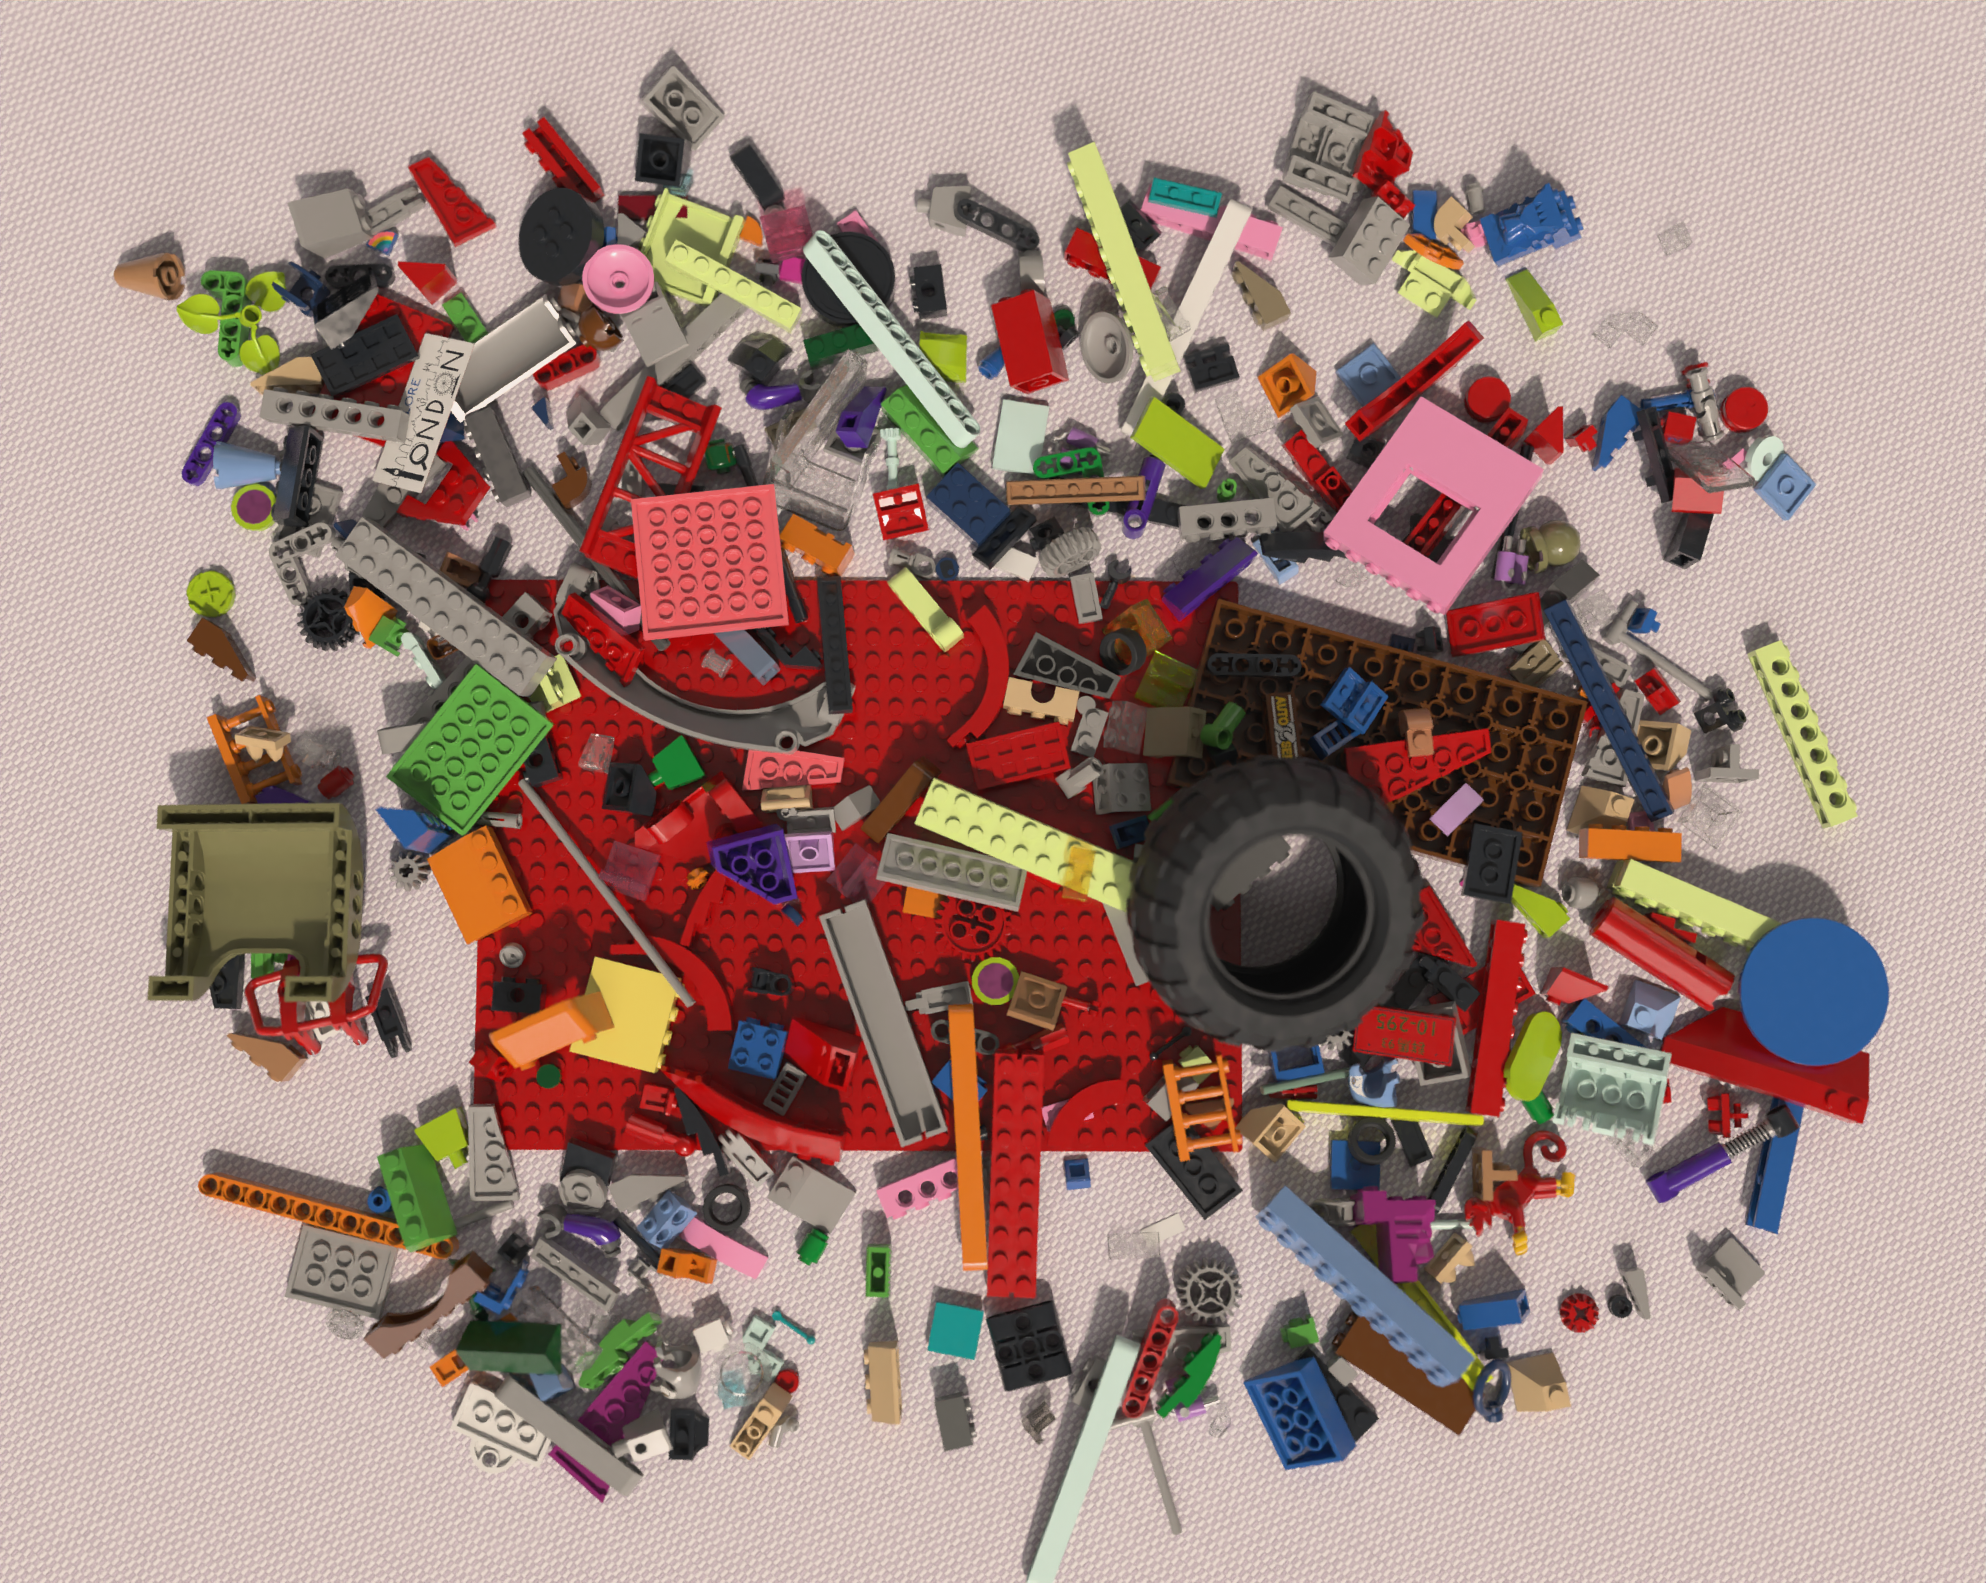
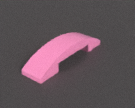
(723, 1248)

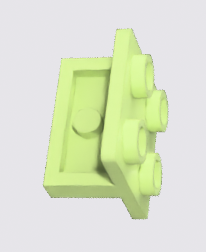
(557, 686)

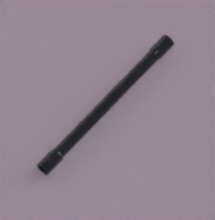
(795, 602)

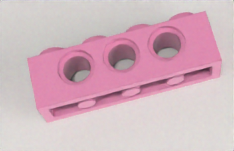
(889, 1193)

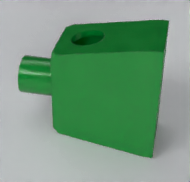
(676, 765)

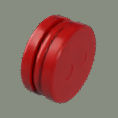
(1487, 399)
(1743, 410)

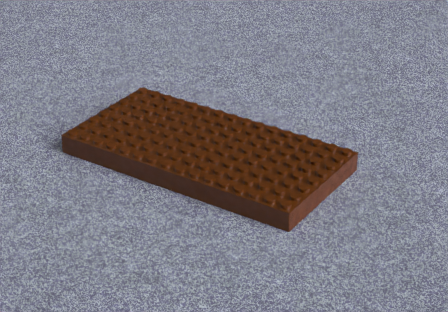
(1528, 727)

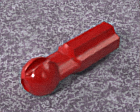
(1043, 1040)
(657, 1133)

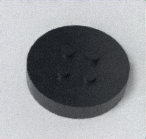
(560, 236)
(872, 263)

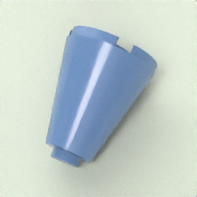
(242, 466)

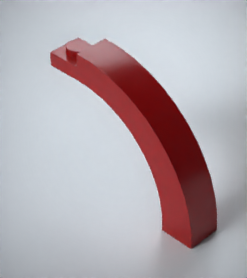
(996, 652)
(705, 979)

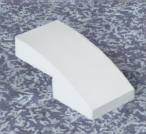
(1017, 564)

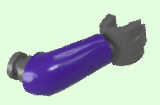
(768, 397)
(598, 1229)

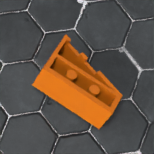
(816, 546)

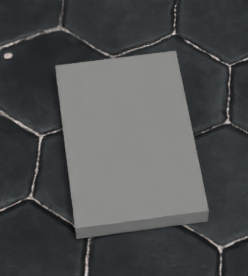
(324, 508)

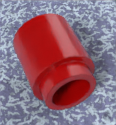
(336, 782)

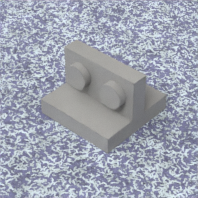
(1726, 767)

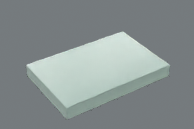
(1020, 437)

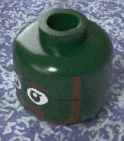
(720, 456)

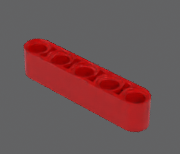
(1148, 1346)

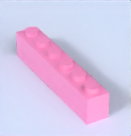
(1257, 237)

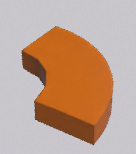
(1434, 252)

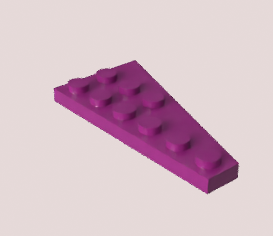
(610, 1412)

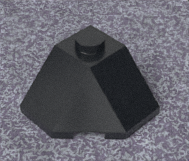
(760, 359)

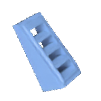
(1285, 574)

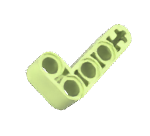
(925, 609)

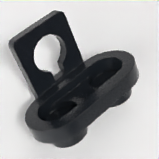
(1726, 710)

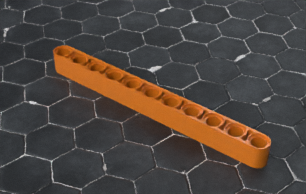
(967, 1137)
(317, 1216)

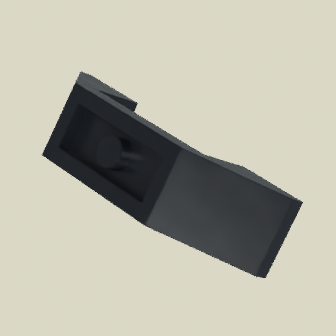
(802, 660)

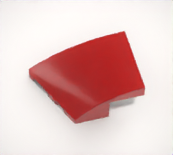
(1382, 154)

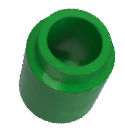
(1539, 1108)
(812, 1247)

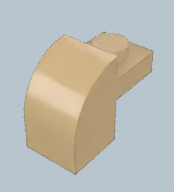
(1449, 222)

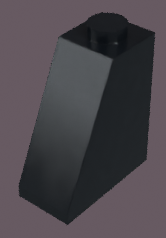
(1689, 539)

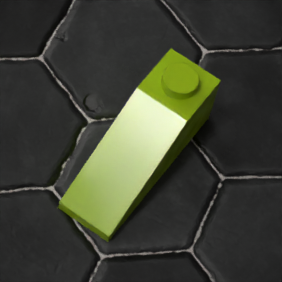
(1534, 305)
(1540, 911)

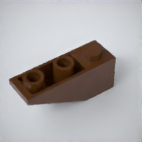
(220, 645)

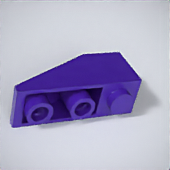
(860, 417)

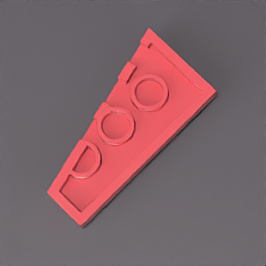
(782, 770)

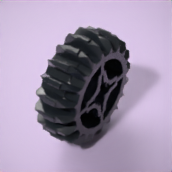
(311, 626)

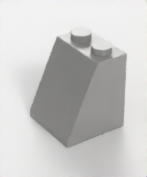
(331, 222)

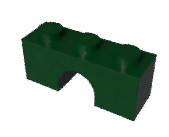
(827, 347)

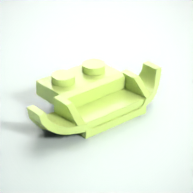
(1432, 284)

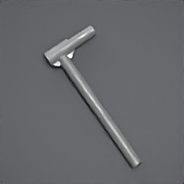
(1617, 634)
(1144, 1422)

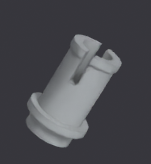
(1475, 198)

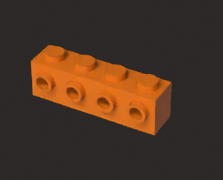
(1629, 844)

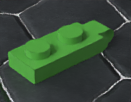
(464, 318)

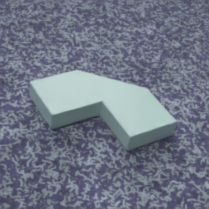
(758, 1334)

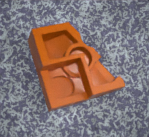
(366, 611)

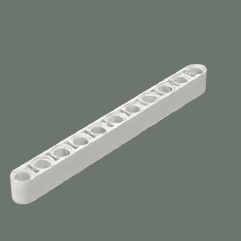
(1196, 300)

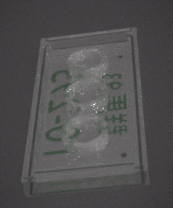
(1710, 467)

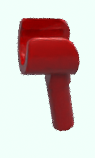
(1596, 723)

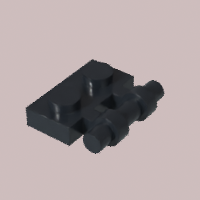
(1212, 373)

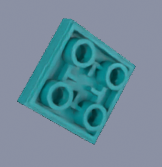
(955, 1330)

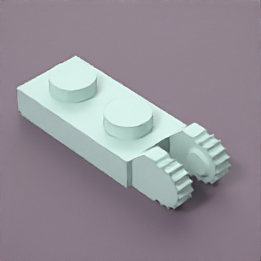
(423, 659)

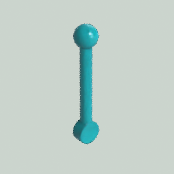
(777, 1316)

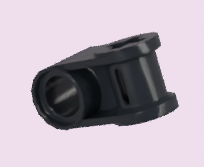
(766, 981)

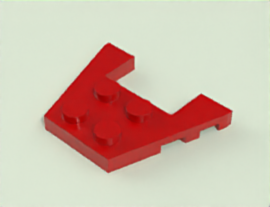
(456, 494)

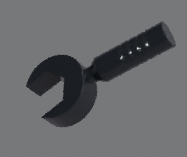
(1116, 578)

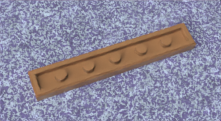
(1075, 490)

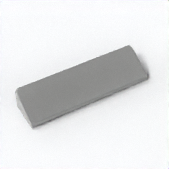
(1123, 934)

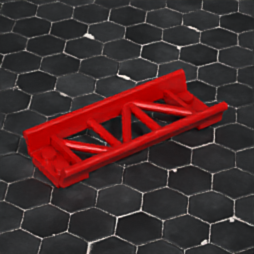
(687, 415)

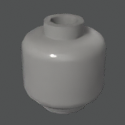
(1581, 893)

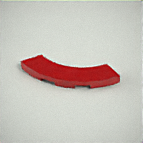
(1081, 1106)

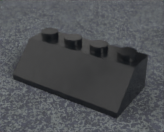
(298, 477)

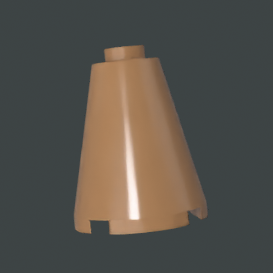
(153, 275)

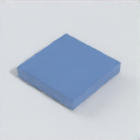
(1368, 375)
(1785, 486)

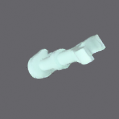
(891, 436)

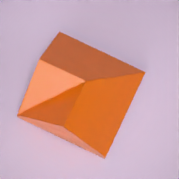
(1288, 383)

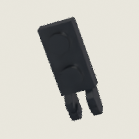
(389, 1023)

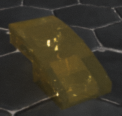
(1078, 873)

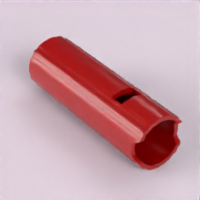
(1660, 953)

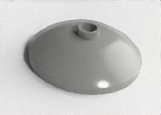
(1106, 347)

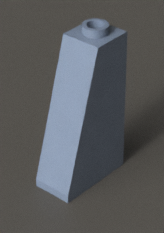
(750, 654)

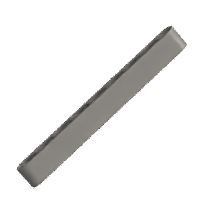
(699, 335)

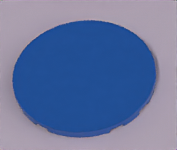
(1813, 991)

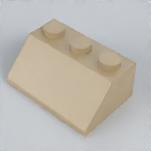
(884, 1382)

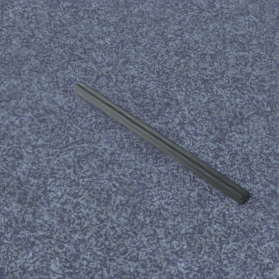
(577, 534)

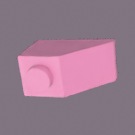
(617, 608)

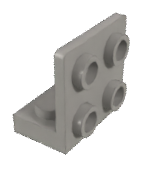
(1122, 789)
(1731, 1272)

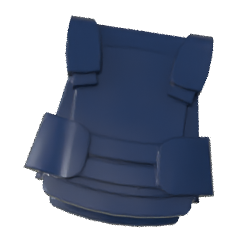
(307, 280)

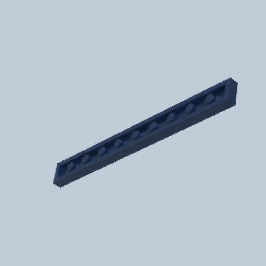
(1609, 710)

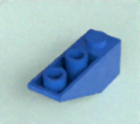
(1613, 429)

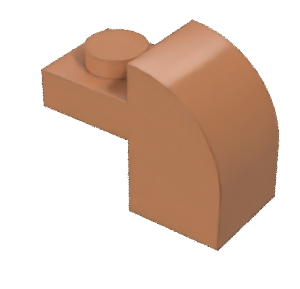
(1416, 727)

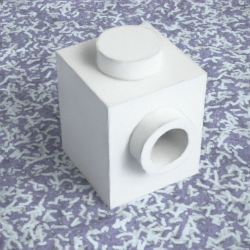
(713, 1334)

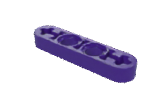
(206, 441)

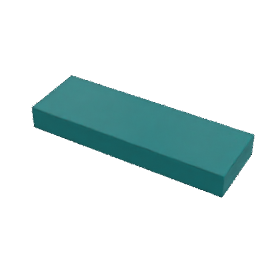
(1185, 197)

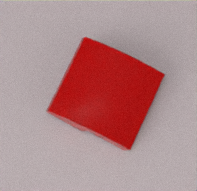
(900, 512)

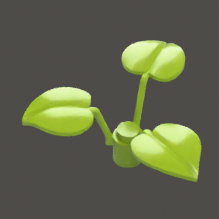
(260, 353)

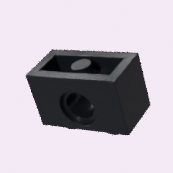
(929, 278)
(549, 769)
(504, 999)

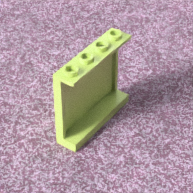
(702, 230)

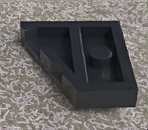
(1140, 227)

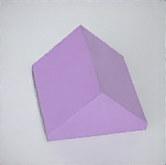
(811, 851)

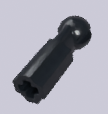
(490, 567)

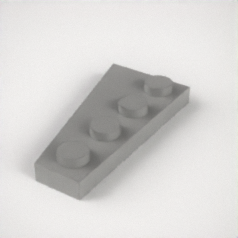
(388, 498)
(1603, 761)

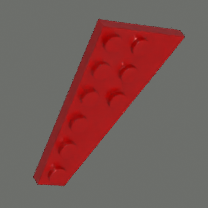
(1393, 774)

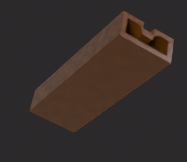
(1377, 1358)

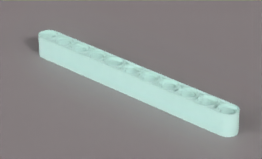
(891, 339)
(1083, 1460)

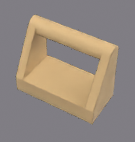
(786, 797)

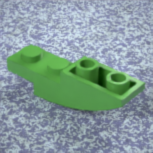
(614, 1345)

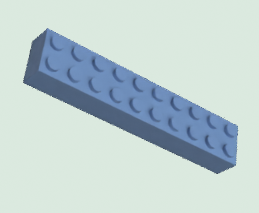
(1364, 1288)

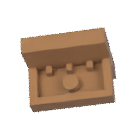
(1037, 1000)
(1486, 1171)

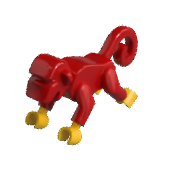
(1514, 1196)

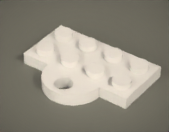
(497, 1431)

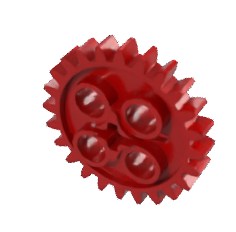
(967, 943)

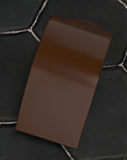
(574, 487)

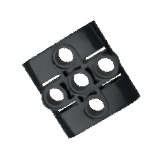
(1053, 1363)

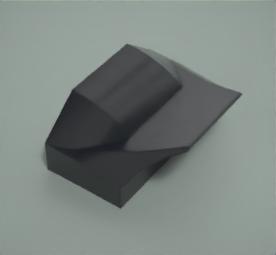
(687, 1433)

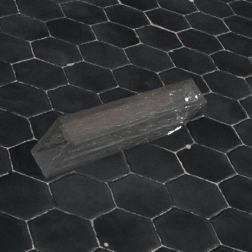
(818, 419)

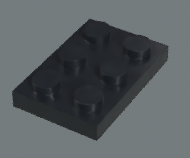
(1491, 863)

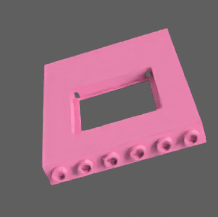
(1456, 463)

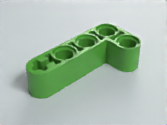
(230, 298)

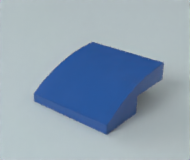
(1354, 700)

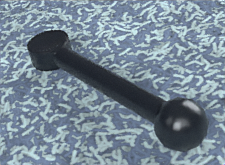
(1186, 1031)

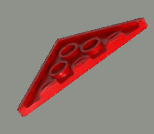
(1439, 934)

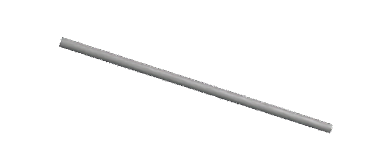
(607, 893)

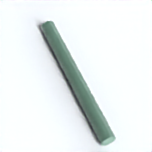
(1304, 1081)

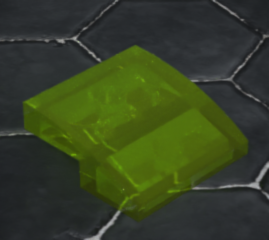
(1166, 682)

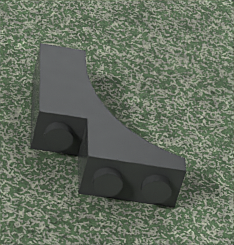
(1569, 585)

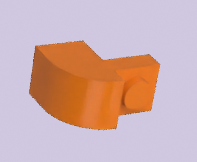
(687, 1264)

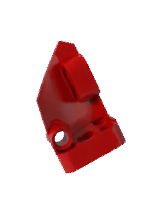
(702, 816)

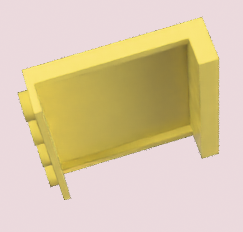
(641, 1012)

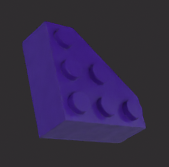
(756, 861)

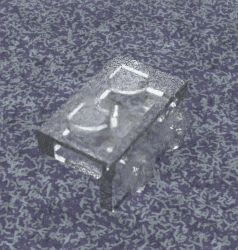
(1125, 726)

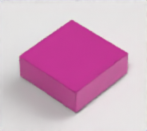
(792, 270)

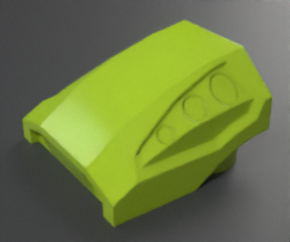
(946, 354)

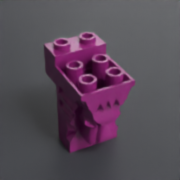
(1401, 1230)

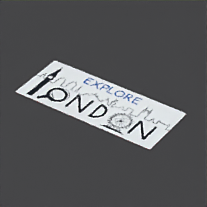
(429, 403)

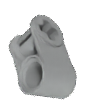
(1337, 1211)

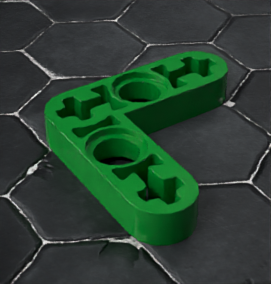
(1086, 469)

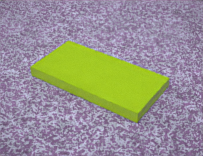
(1177, 443)

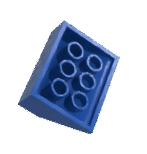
(1300, 1415)

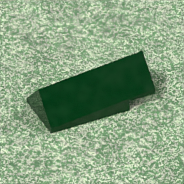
(512, 1346)

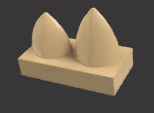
(258, 738)
(1452, 1253)

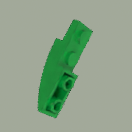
(1199, 1366)

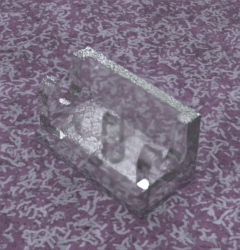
(1171, 318)

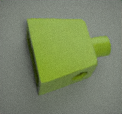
(446, 1137)

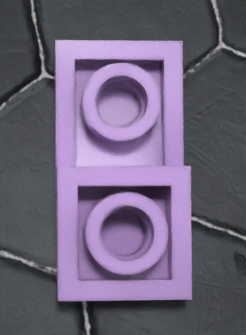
(1456, 809)

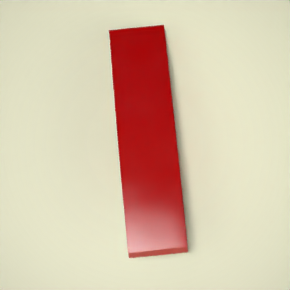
(713, 892)

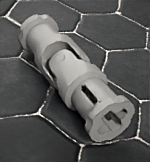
(1706, 407)

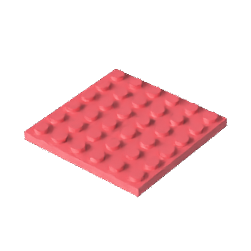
(709, 562)

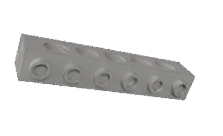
(275, 411)

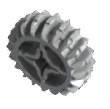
(1070, 552)
(1224, 1306)

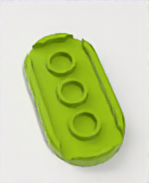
(1533, 1056)

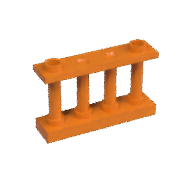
(239, 769)
(1182, 1121)

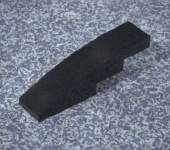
(1297, 546)
(697, 1122)

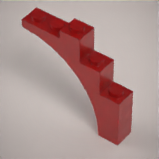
(1415, 383)

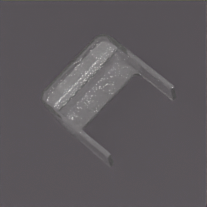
(820, 492)

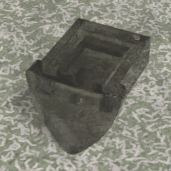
(1038, 1421)

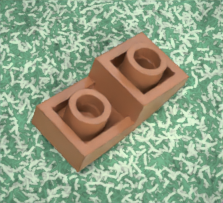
(1678, 787)

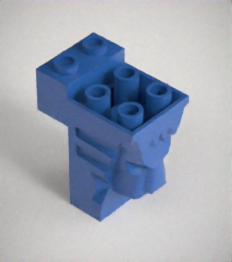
(1532, 225)

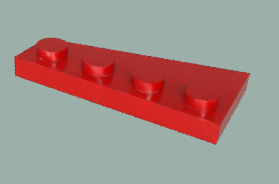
(613, 643)

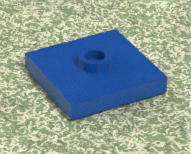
(1347, 1171)

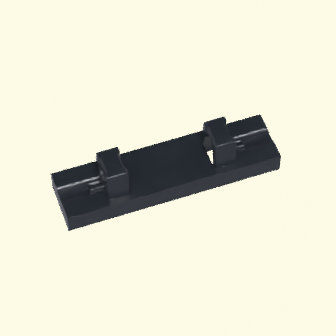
(1657, 451)

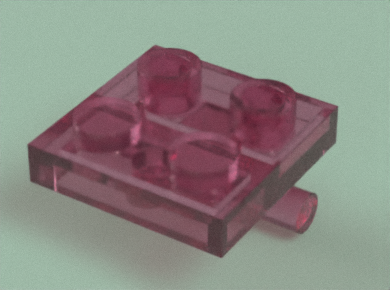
(630, 870)

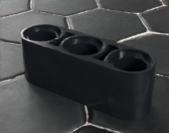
(757, 177)

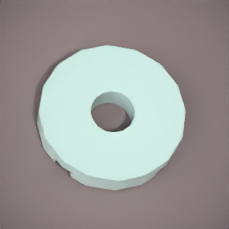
(1766, 446)

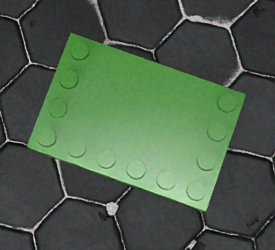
(470, 750)

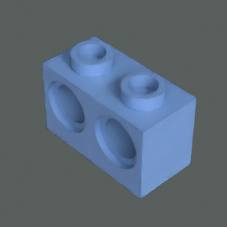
(666, 1220)

